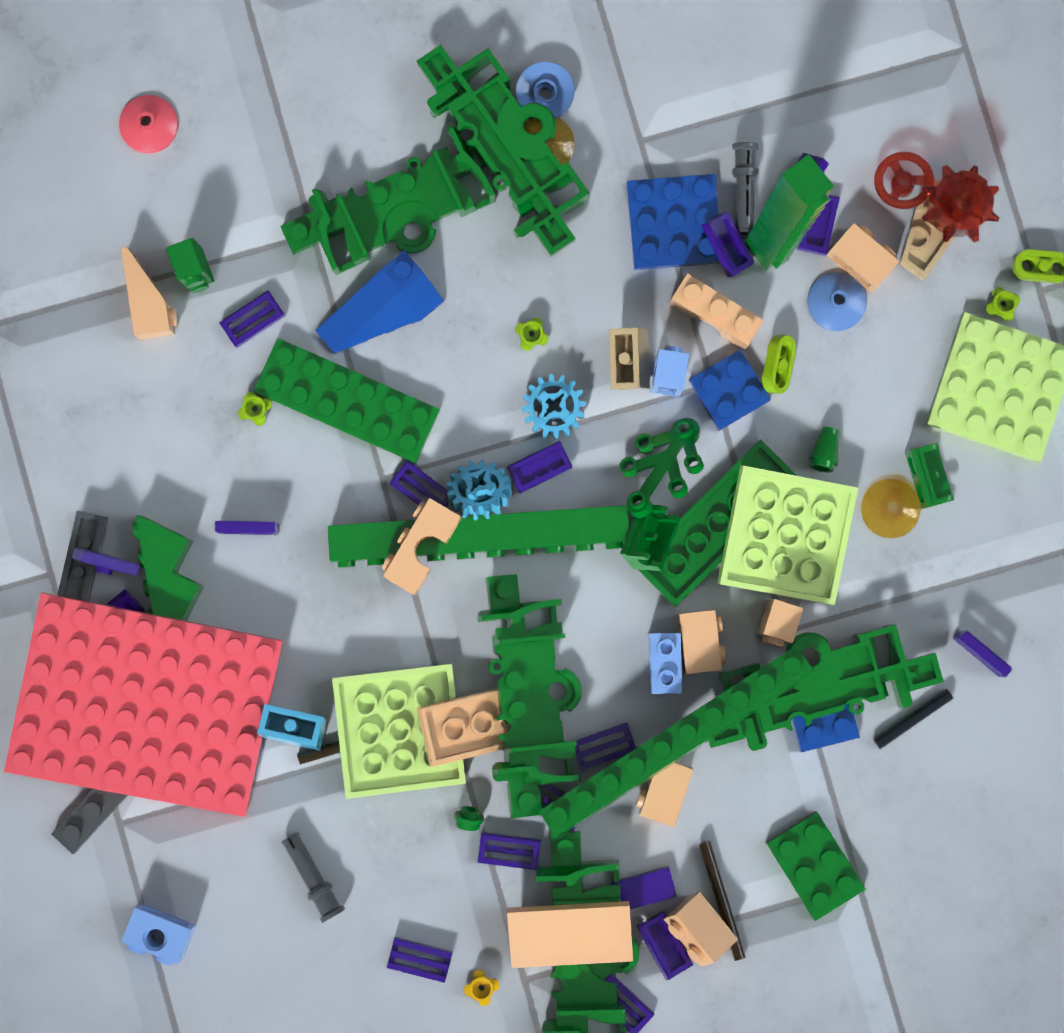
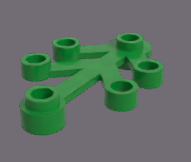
(663, 462)

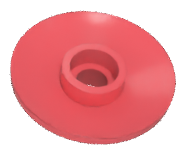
(158, 133)

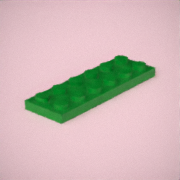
(346, 400)
(704, 528)

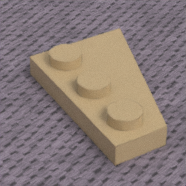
(923, 243)

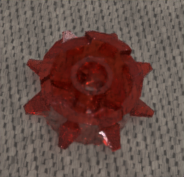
(976, 202)

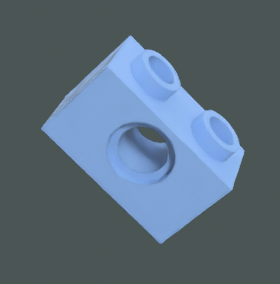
(669, 371)
(665, 663)
(175, 930)

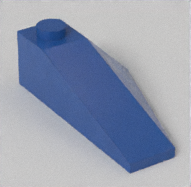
(388, 301)

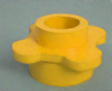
(482, 996)

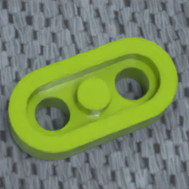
(1041, 266)
(779, 364)

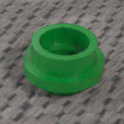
(468, 818)

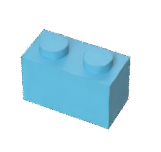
(292, 727)

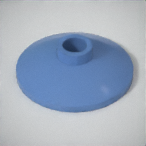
(546, 77)
(826, 311)

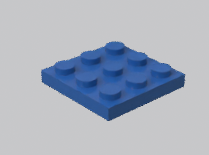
(668, 221)

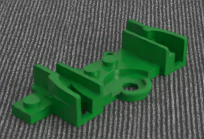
(504, 144)
(391, 204)
(840, 679)
(524, 696)
(584, 990)

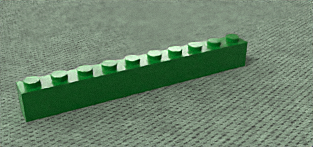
(789, 213)
(495, 535)
(677, 741)

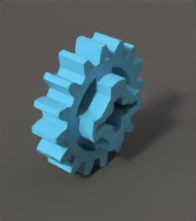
(543, 397)
(479, 490)

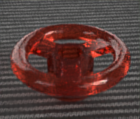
(903, 190)

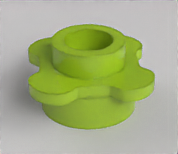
(1010, 299)
(531, 326)
(249, 402)

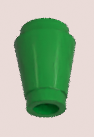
(825, 451)

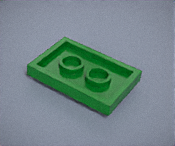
(815, 866)

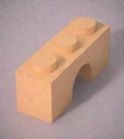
(726, 316)
(431, 521)

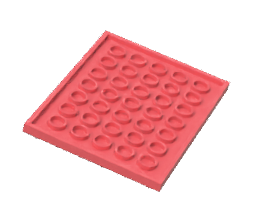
(142, 705)

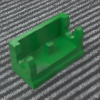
(929, 476)
(650, 539)

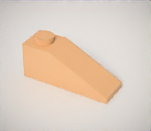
(148, 307)

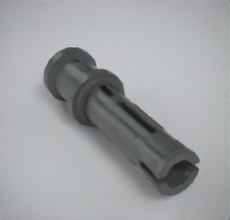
(745, 172)
(319, 890)

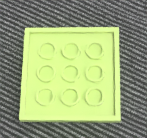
(1000, 388)
(787, 535)
(382, 731)

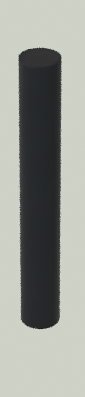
(913, 719)

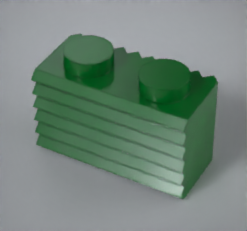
(190, 265)

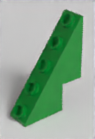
(162, 558)

